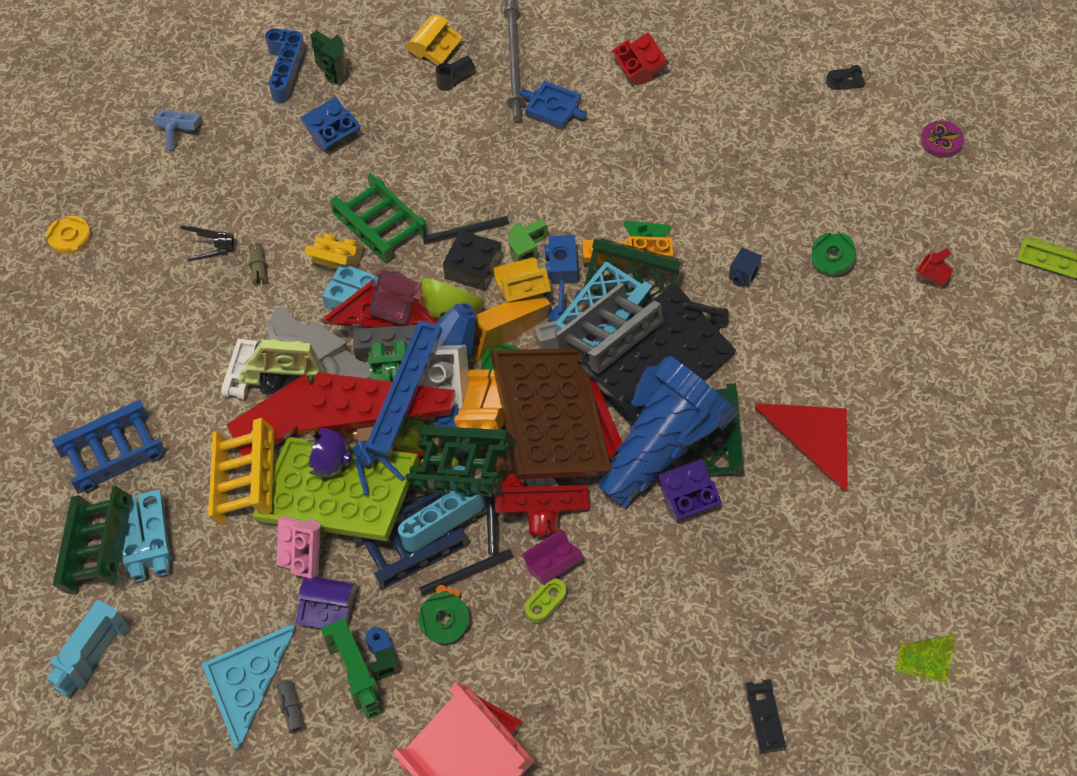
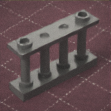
(618, 342)

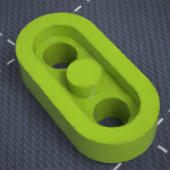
(545, 602)

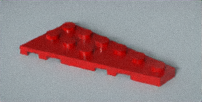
(358, 401)

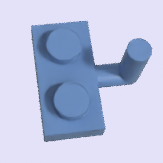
(172, 119)

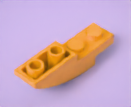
(655, 244)

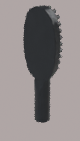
(269, 382)

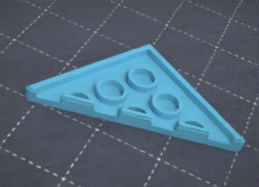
(243, 678)

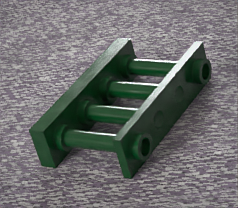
(75, 539)

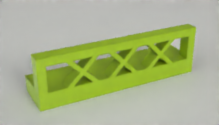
(1048, 256)

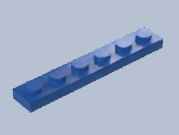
(404, 388)

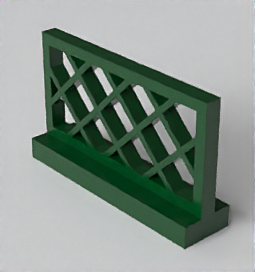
(635, 255)
(734, 442)

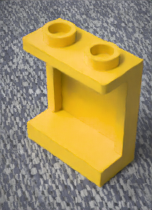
(521, 279)

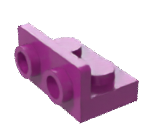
(551, 557)

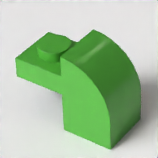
(523, 240)

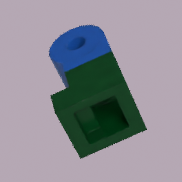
(380, 646)

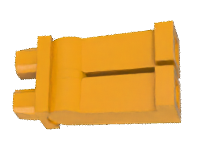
(481, 402)

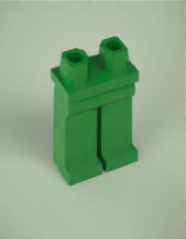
(385, 366)
(362, 687)

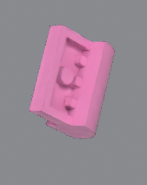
(299, 546)

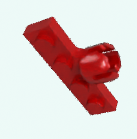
(542, 504)

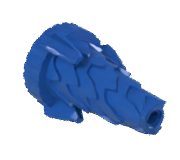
(674, 416)

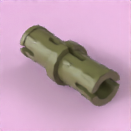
(257, 264)

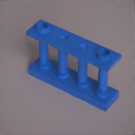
(94, 431)

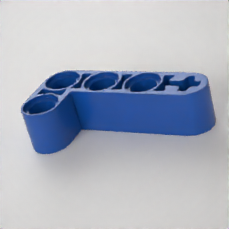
(290, 50)

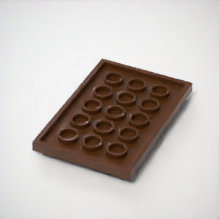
(550, 413)

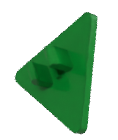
(645, 229)

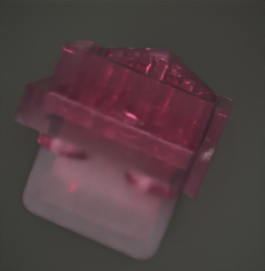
(393, 296)

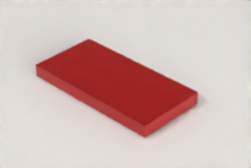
(280, 410)

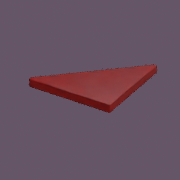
(355, 313)
(815, 433)

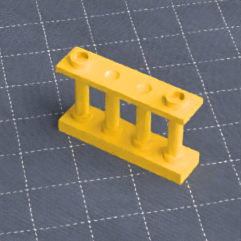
(260, 477)

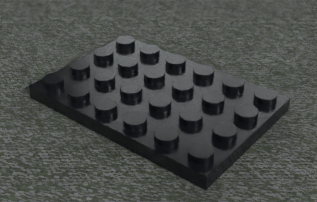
(682, 335)

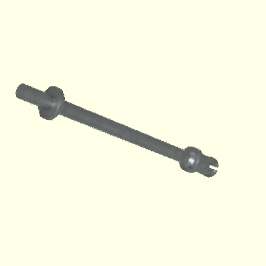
(515, 101)

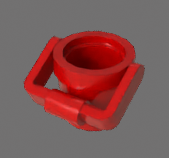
(934, 268)

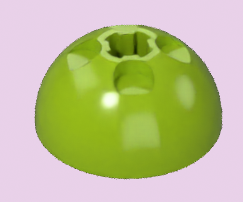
(441, 297)

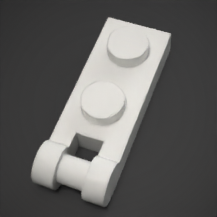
(241, 354)

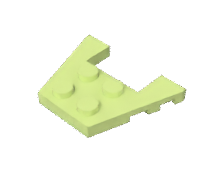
(281, 358)

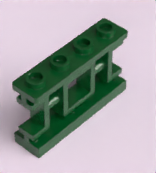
(460, 441)

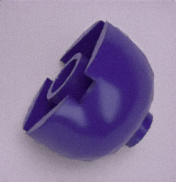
(329, 454)

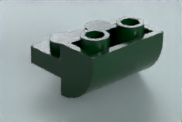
(330, 56)

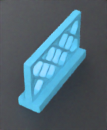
(638, 296)

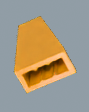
(508, 322)

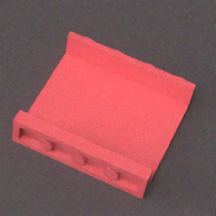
(464, 742)

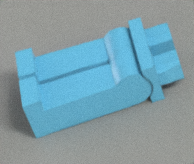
(345, 283)
(155, 549)
(85, 648)

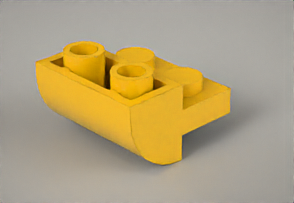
(434, 40)
(333, 252)

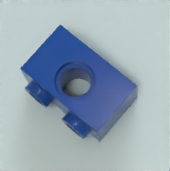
(562, 259)

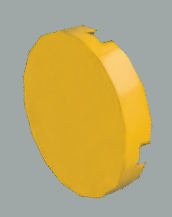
(75, 237)

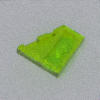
(926, 658)

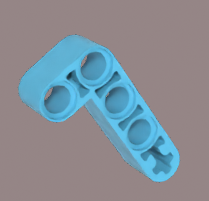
(439, 518)

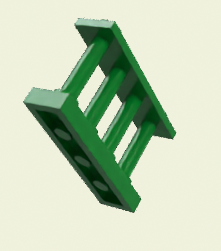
(370, 235)

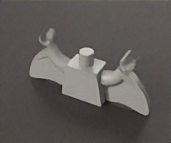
(327, 346)

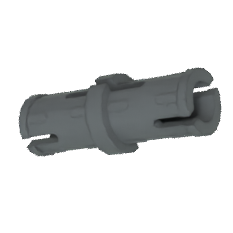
(290, 706)

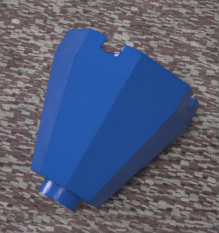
(458, 327)

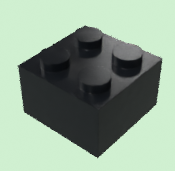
(472, 260)

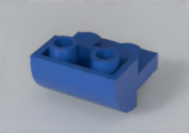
(329, 123)

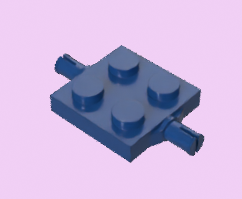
(553, 104)

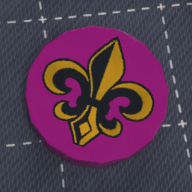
(942, 139)

